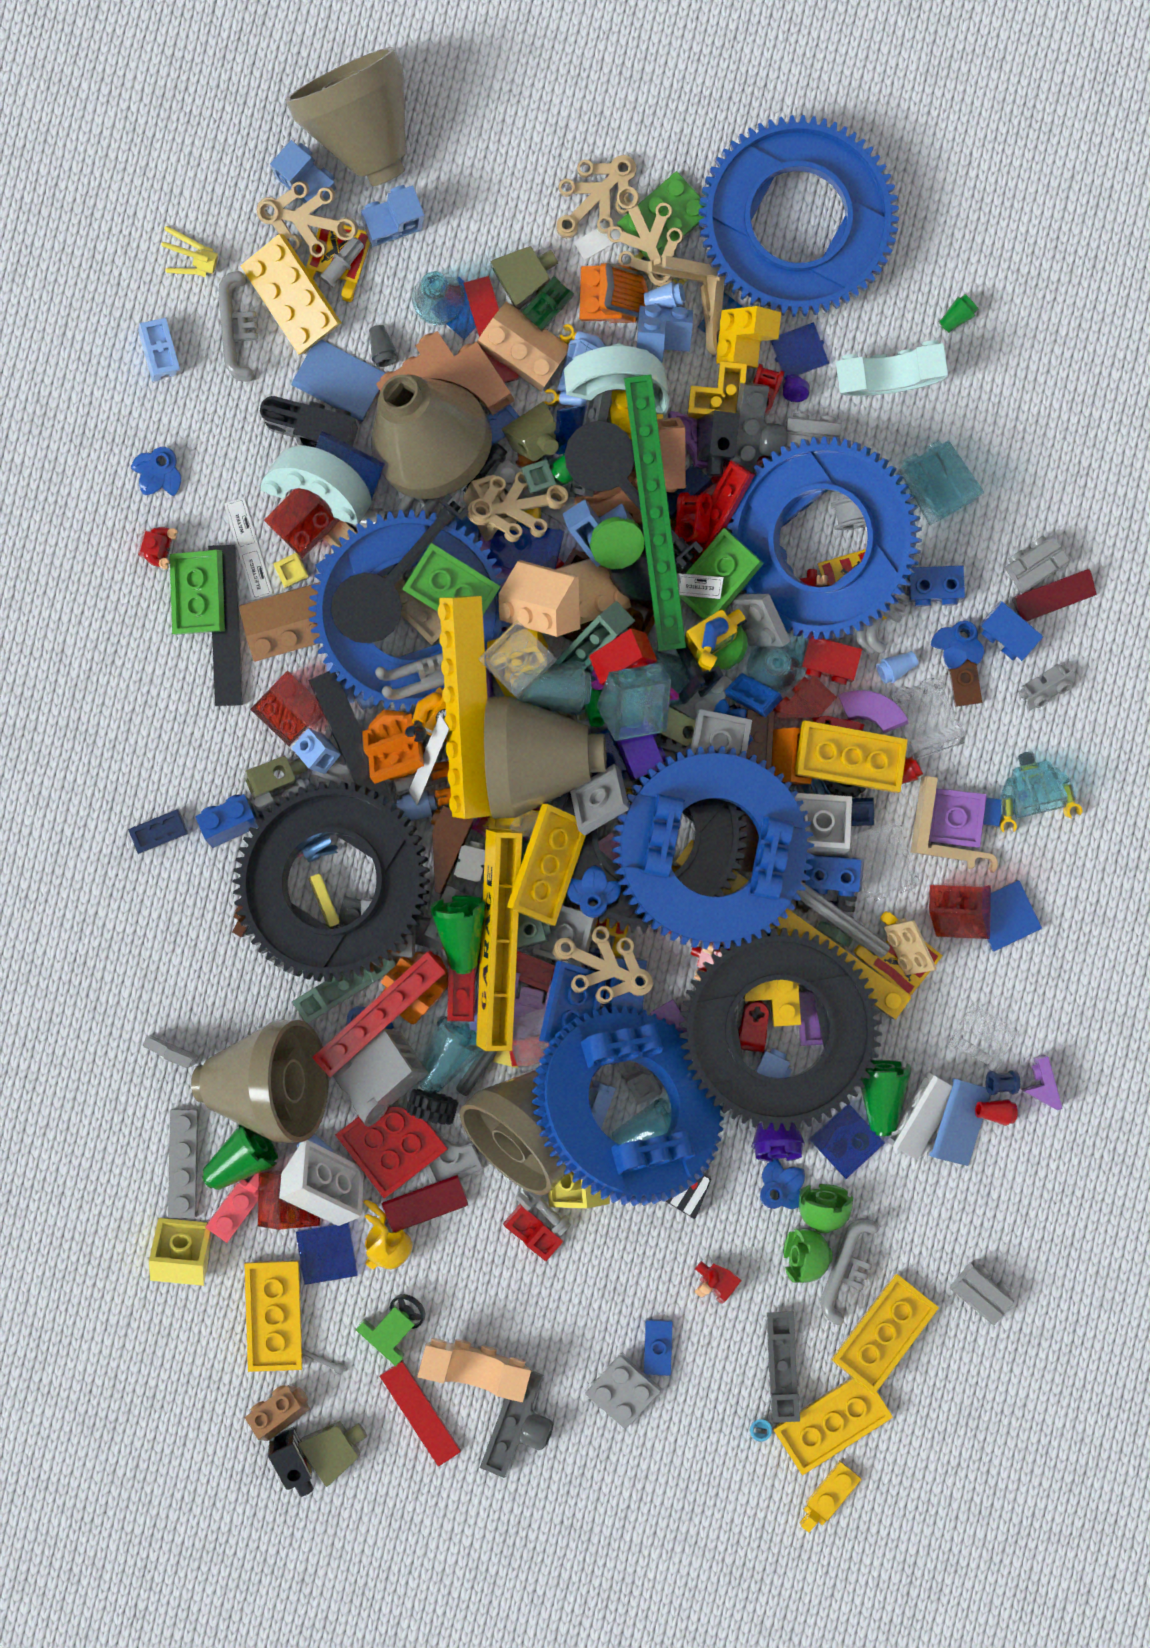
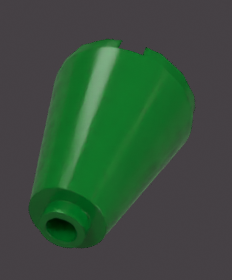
(460, 930)
(885, 1095)
(239, 1158)

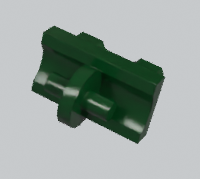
(548, 303)

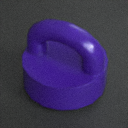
(795, 388)

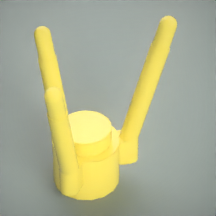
(204, 260)

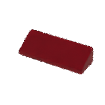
(1055, 595)
(425, 1203)

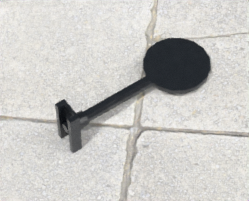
(601, 459)
(635, 584)
(368, 605)

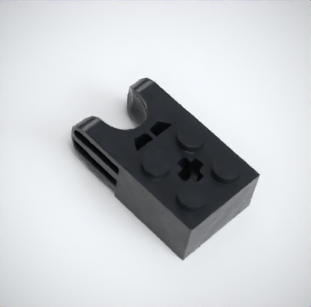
(307, 421)

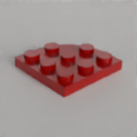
(392, 1148)

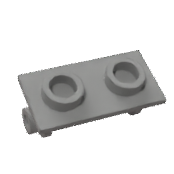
(1058, 680)

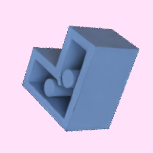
(296, 165)
(394, 218)
(664, 329)
(582, 521)

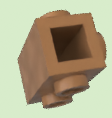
(278, 1412)

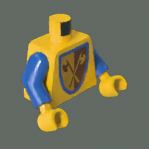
(713, 635)

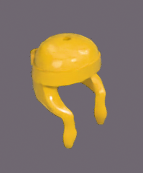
(384, 1247)

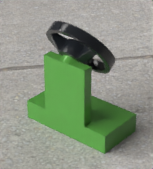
(393, 1327)

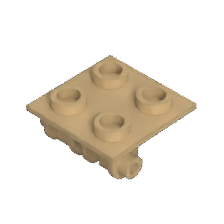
(909, 947)

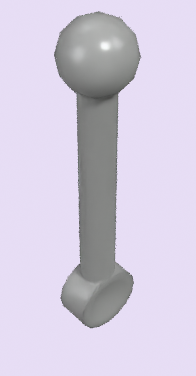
(338, 1368)

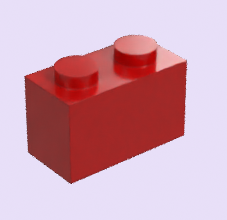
(624, 652)
(831, 660)

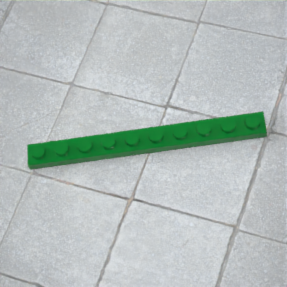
(655, 512)

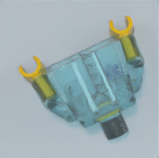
(1036, 790)

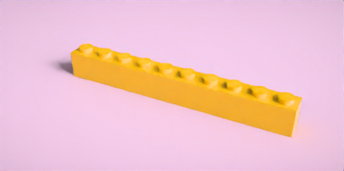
(890, 998)

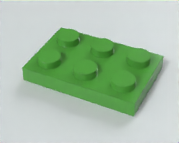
(685, 208)
(727, 559)
(445, 576)
(197, 592)

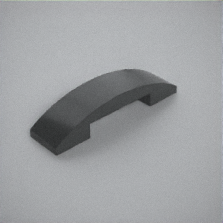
(782, 1367)

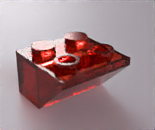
(301, 520)
(807, 703)
(288, 708)
(960, 910)
(276, 1212)

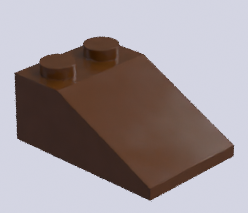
(448, 837)

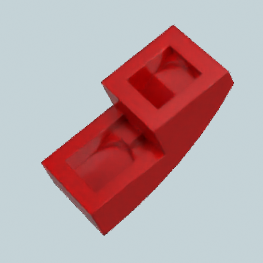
(533, 1232)

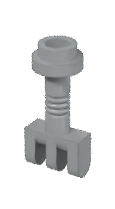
(263, 802)
(560, 1224)

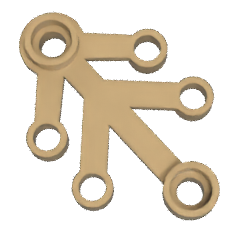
(598, 192)
(303, 219)
(648, 240)
(514, 507)
(607, 968)

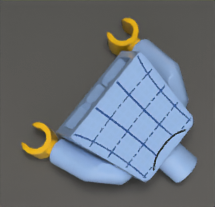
(579, 343)

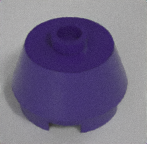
(777, 1144)

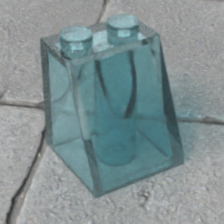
(940, 481)
(636, 701)

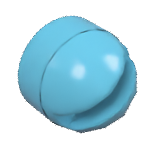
(760, 1424)

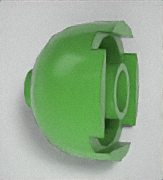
(825, 1207)
(807, 1255)

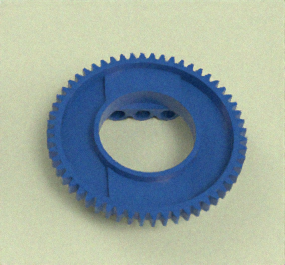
(744, 181)
(791, 486)
(378, 552)
(651, 834)
(640, 1168)

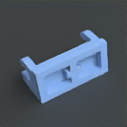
(158, 348)

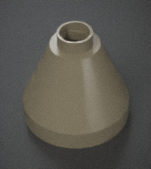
(358, 114)
(429, 436)
(535, 755)
(268, 1082)
(507, 1135)

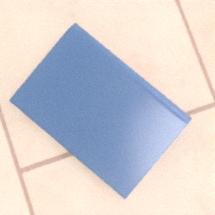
(338, 379)
(959, 1123)

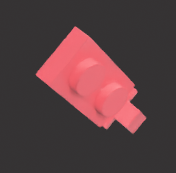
(234, 1208)

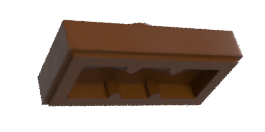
(965, 684)

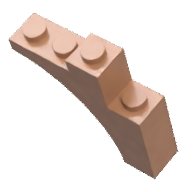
(467, 369)
(673, 457)

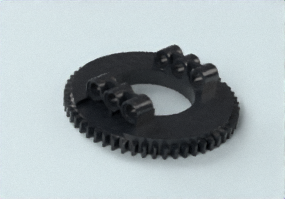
(704, 870)
(293, 934)
(843, 1019)

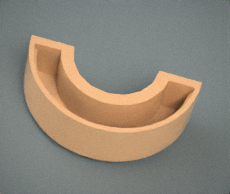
(475, 1367)

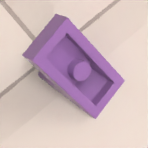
(1047, 1090)

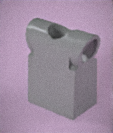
(380, 1075)

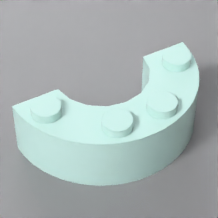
(608, 366)
(892, 374)
(323, 475)

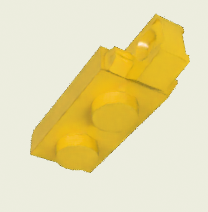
(829, 1496)

